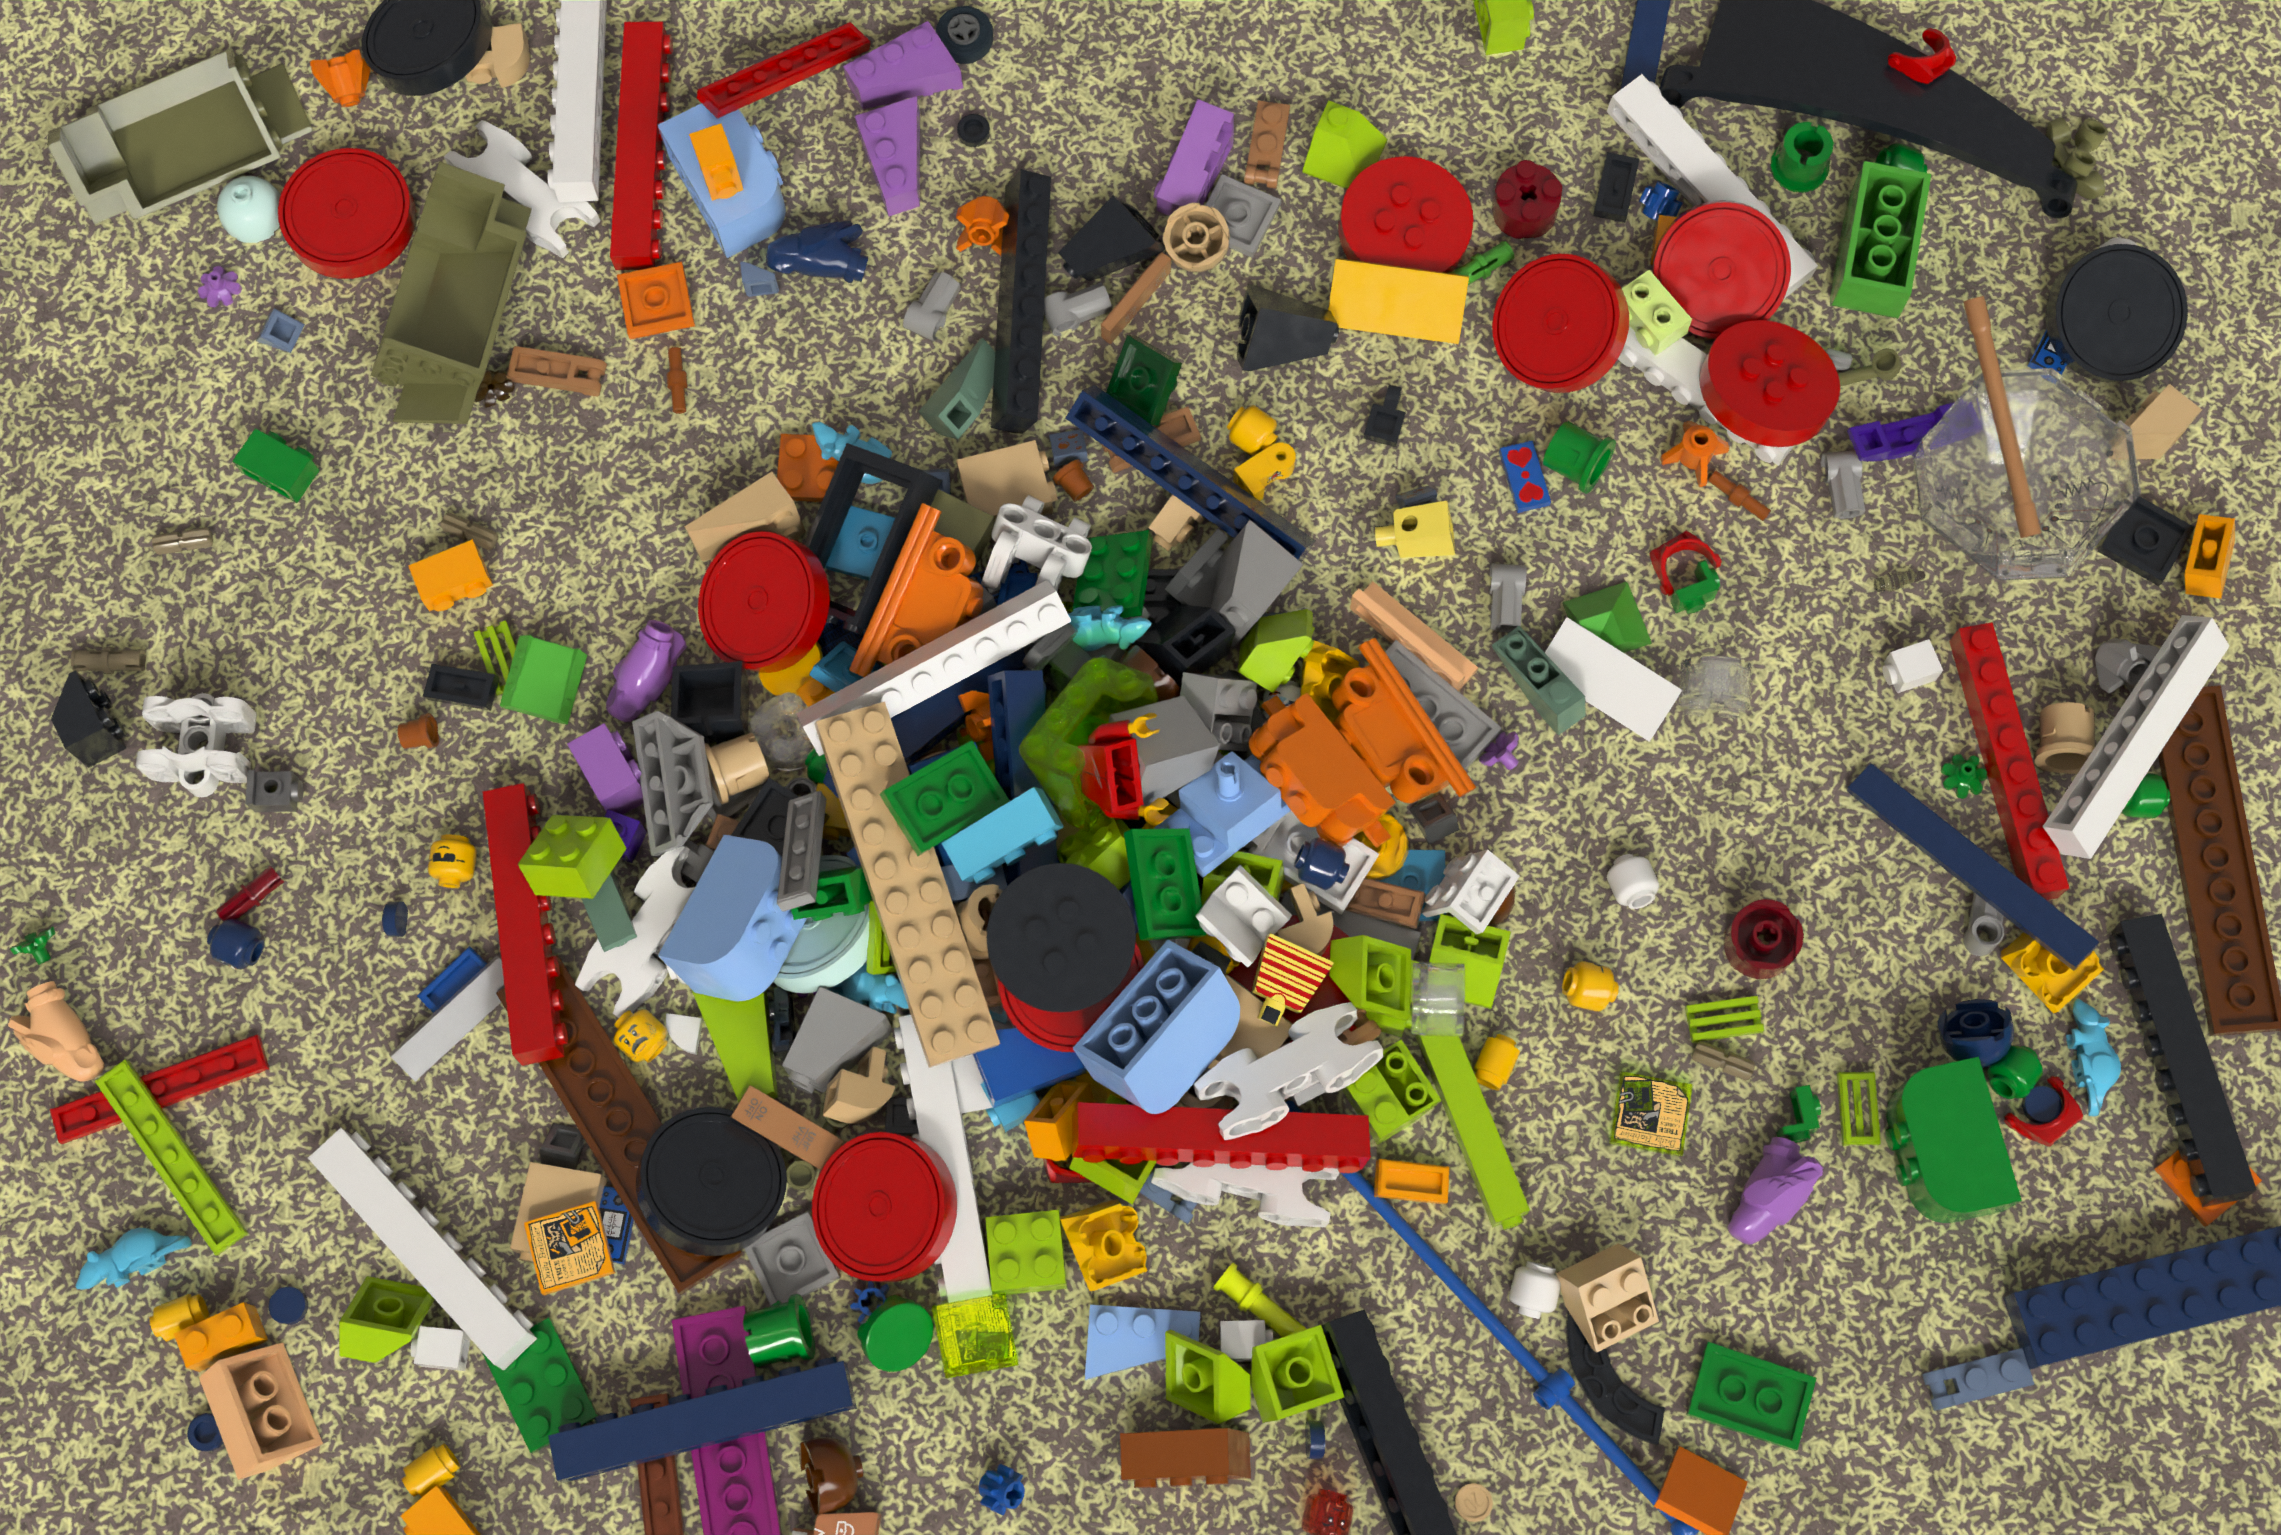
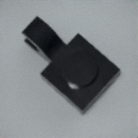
(1386, 421)

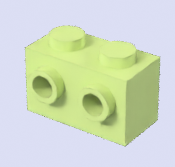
(1654, 313)

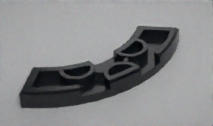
(1608, 1393)

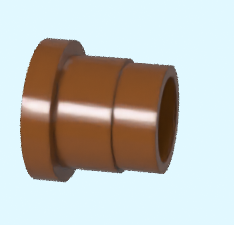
(1074, 480)
(419, 732)

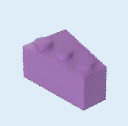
(903, 69)
(893, 151)
(1197, 158)

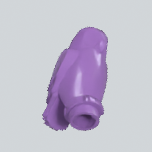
(644, 671)
(1774, 1191)

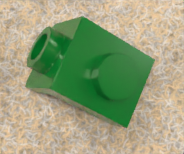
(1695, 596)
(1805, 1109)

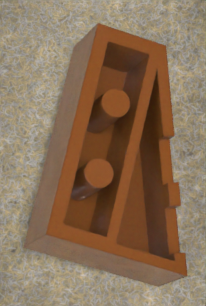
(1185, 1457)

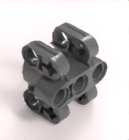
(1056, 656)

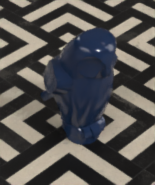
(820, 252)

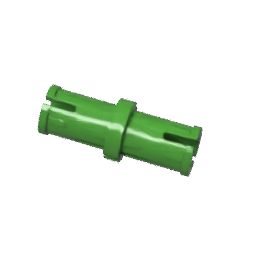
(1483, 264)

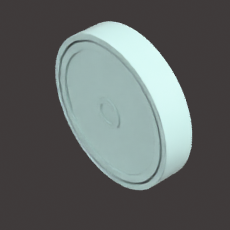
(826, 948)

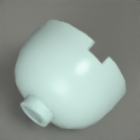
(249, 209)

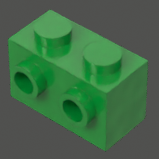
(837, 892)

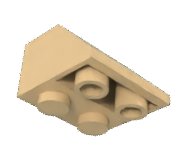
(2161, 422)
(1608, 1296)

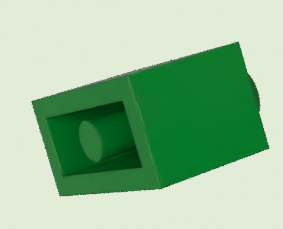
(276, 465)

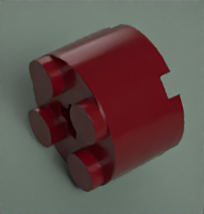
(1526, 200)
(1780, 929)

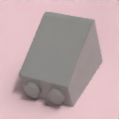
(1251, 578)
(1174, 754)
(832, 1039)

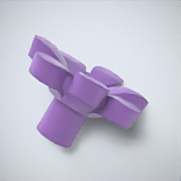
(219, 287)
(1501, 751)

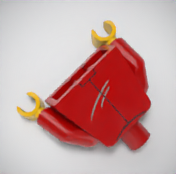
(1113, 771)

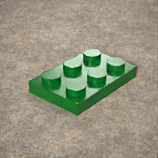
(1116, 573)
(944, 798)
(1164, 883)
(543, 1388)
(1751, 1396)

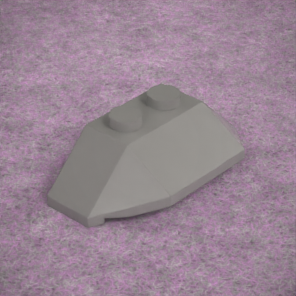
(672, 779)

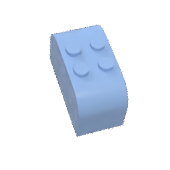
(748, 214)
(731, 928)
(1162, 1029)

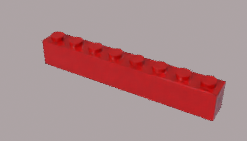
(640, 146)
(2007, 759)
(523, 929)
(1193, 1136)

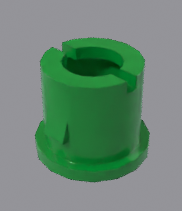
(1785, 159)
(1579, 455)
(780, 1332)

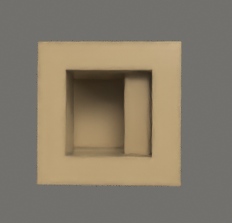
(1174, 523)

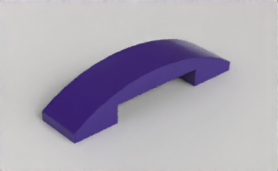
(1894, 439)

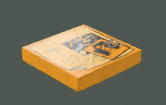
(569, 1248)

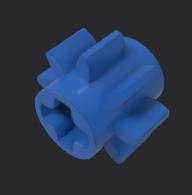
(1660, 201)
(865, 1297)
(1001, 1489)

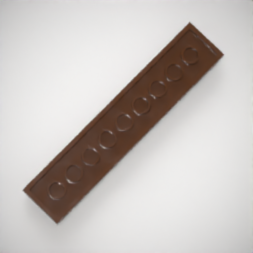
(2219, 872)
(614, 1121)

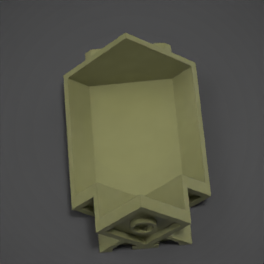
(177, 136)
(451, 297)

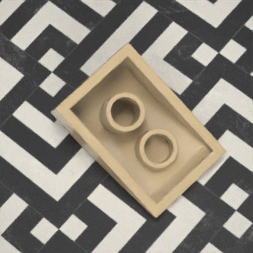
(754, 509)

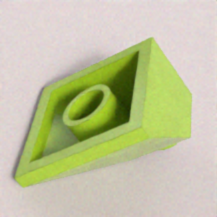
(1342, 146)
(1373, 974)
(381, 1318)
(1293, 1374)
(1204, 1379)

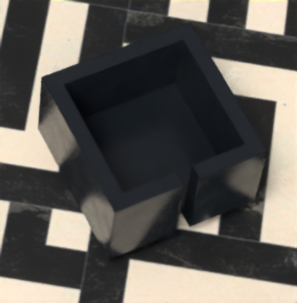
(711, 699)

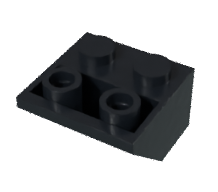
(1187, 641)
(85, 721)

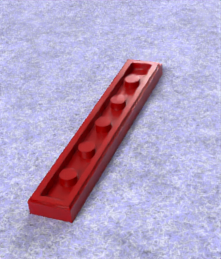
(783, 70)
(166, 1085)

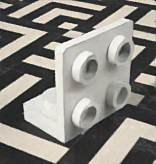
(1471, 889)
(1242, 915)

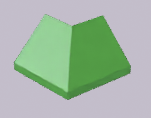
(1610, 616)

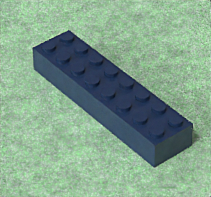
(2148, 1298)

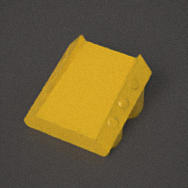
(1322, 673)
(2047, 975)
(1105, 1243)

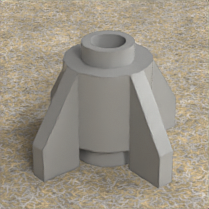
(2122, 663)

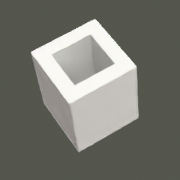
(1912, 666)
(1240, 1336)
(440, 1348)

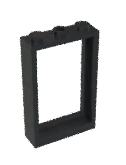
(835, 507)

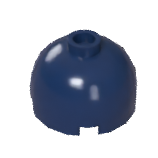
(1977, 1030)

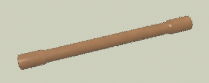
(1980, 327)

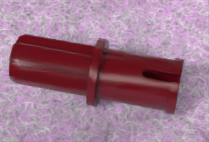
(250, 894)

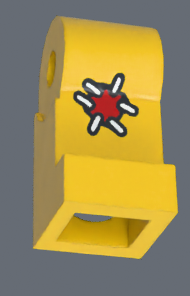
(1264, 468)

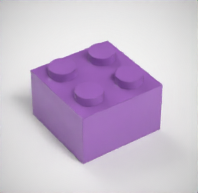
(609, 769)

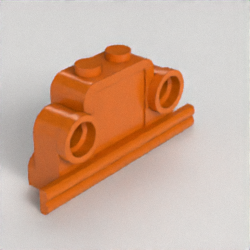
(922, 597)
(1394, 732)
(1319, 773)

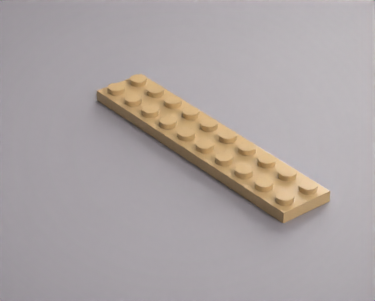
(906, 890)

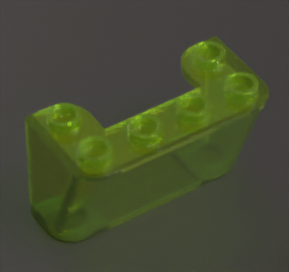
(1086, 702)

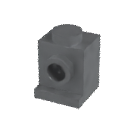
(282, 800)

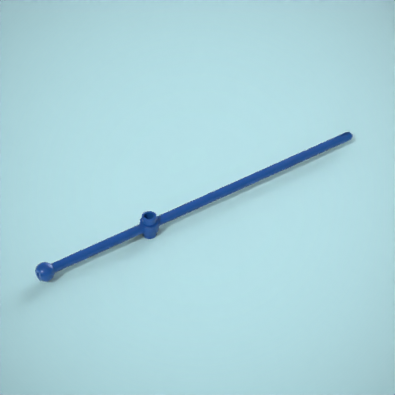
(1552, 1387)

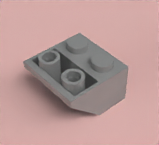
(1223, 706)

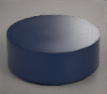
(395, 919)
(2042, 1105)
(288, 1305)
(204, 1433)
(1315, 1439)

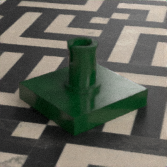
(1144, 379)

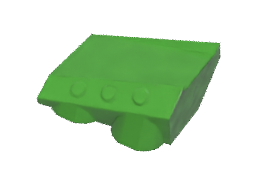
(543, 679)

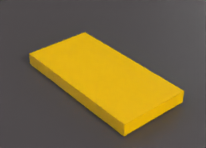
(1398, 300)

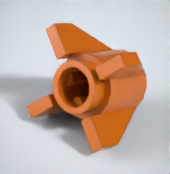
(343, 77)
(983, 222)
(1696, 450)
(979, 721)

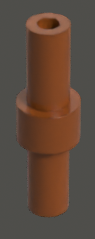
(677, 380)
(1739, 495)

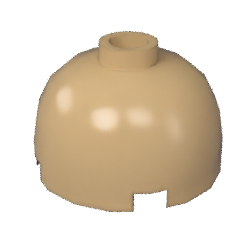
(1196, 237)

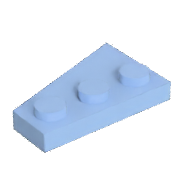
(1132, 1336)

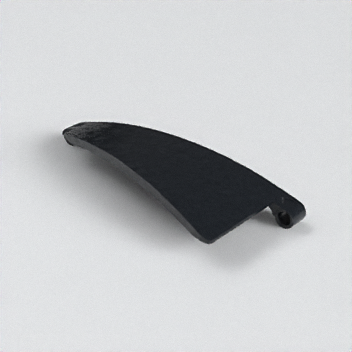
(1838, 69)

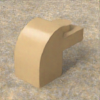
(507, 59)
(1313, 931)
(859, 1096)

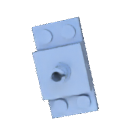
(1226, 810)

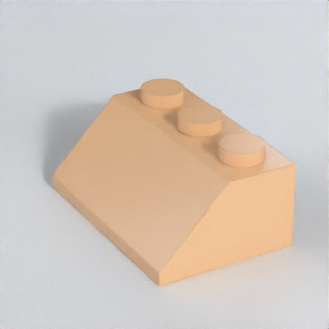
(259, 1409)

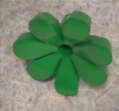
(1964, 775)
(35, 945)

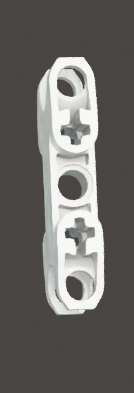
(505, 163)
(637, 960)
(1266, 1082)
(1276, 1189)

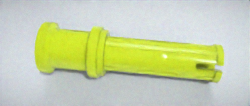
(1250, 1297)

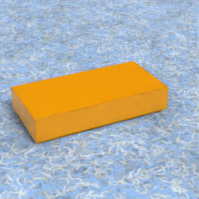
(1411, 1181)

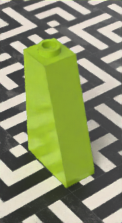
(742, 1040)

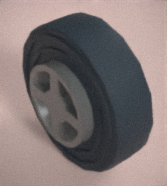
(964, 22)

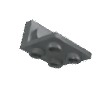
(1197, 578)

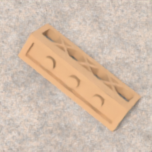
(1399, 624)

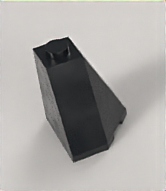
(1110, 242)
(1281, 329)

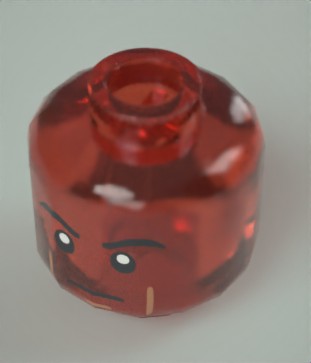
(1327, 1513)

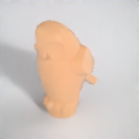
(57, 1034)

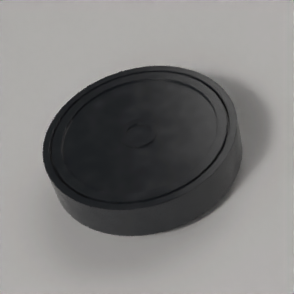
(425, 43)
(2116, 313)
(1060, 937)
(710, 1182)

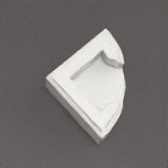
(685, 1031)

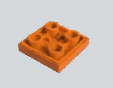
(1700, 1493)

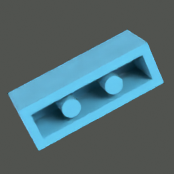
(1003, 836)

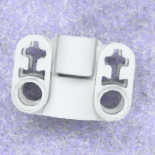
(1029, 536)
(183, 717)

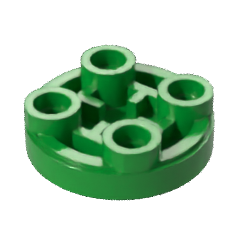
(896, 1334)

